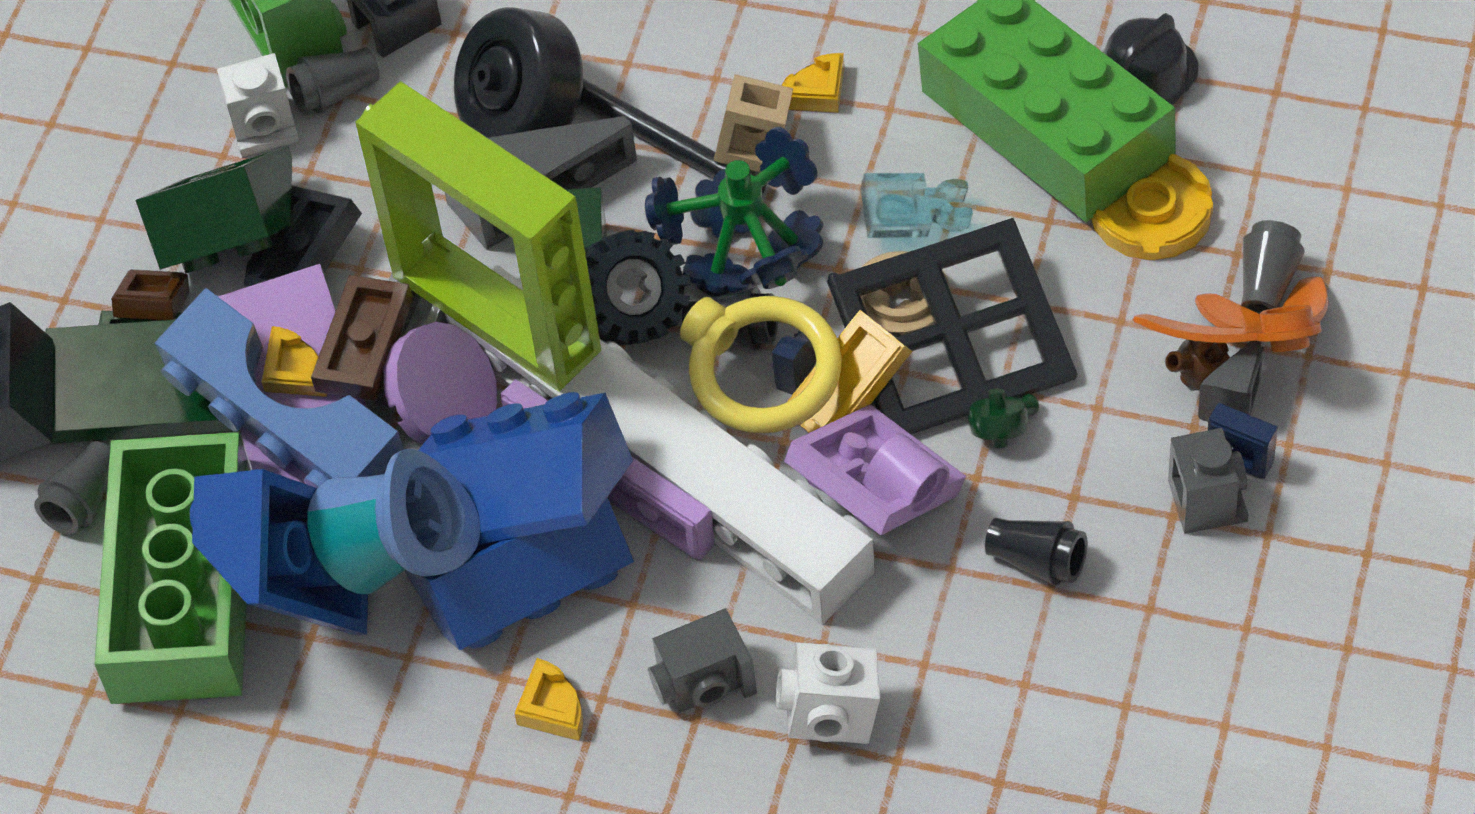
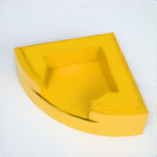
(818, 85)
(289, 364)
(550, 703)

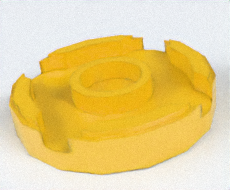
(1158, 225)

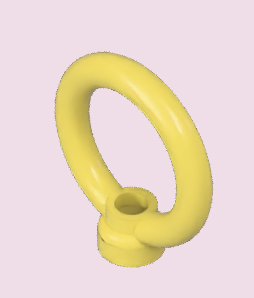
(712, 331)

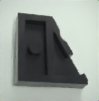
(314, 237)

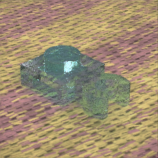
(905, 208)

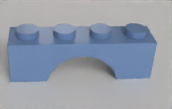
(218, 354)

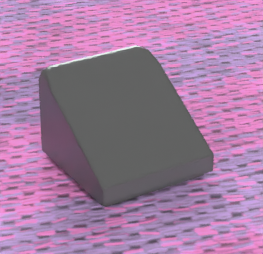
(1233, 382)

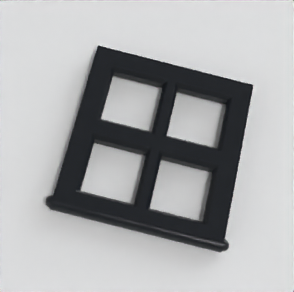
(953, 329)

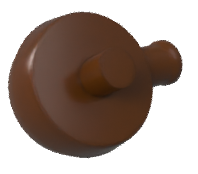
(1196, 360)

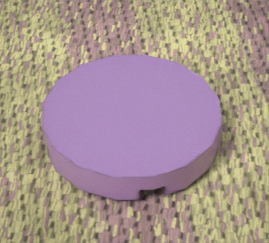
(438, 375)

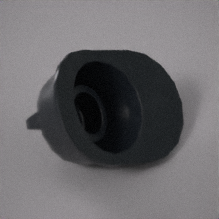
(1154, 55)

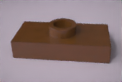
(360, 337)

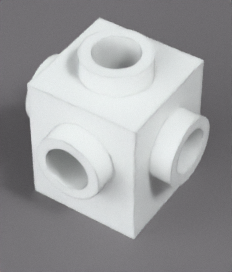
(830, 693)

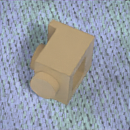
(749, 114)

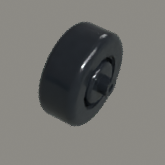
(518, 73)

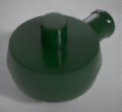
(1001, 417)

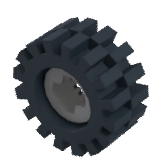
(659, 280)

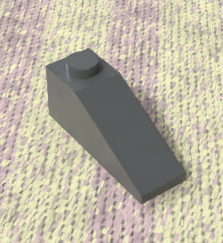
(568, 155)

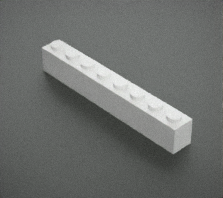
(757, 511)

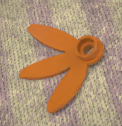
(1284, 327)

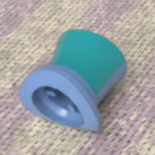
(393, 523)

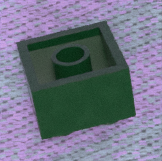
(220, 211)

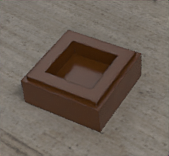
(150, 295)

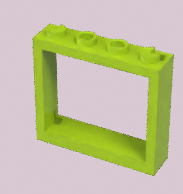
(548, 323)

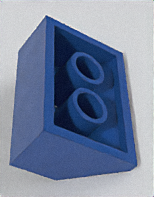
(534, 464)
(260, 543)
(522, 578)

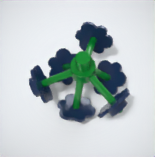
(734, 205)

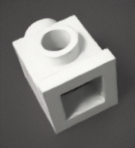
(258, 105)

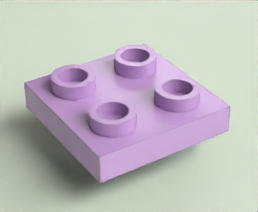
(874, 469)

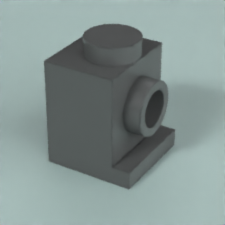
(1207, 481)
(701, 663)

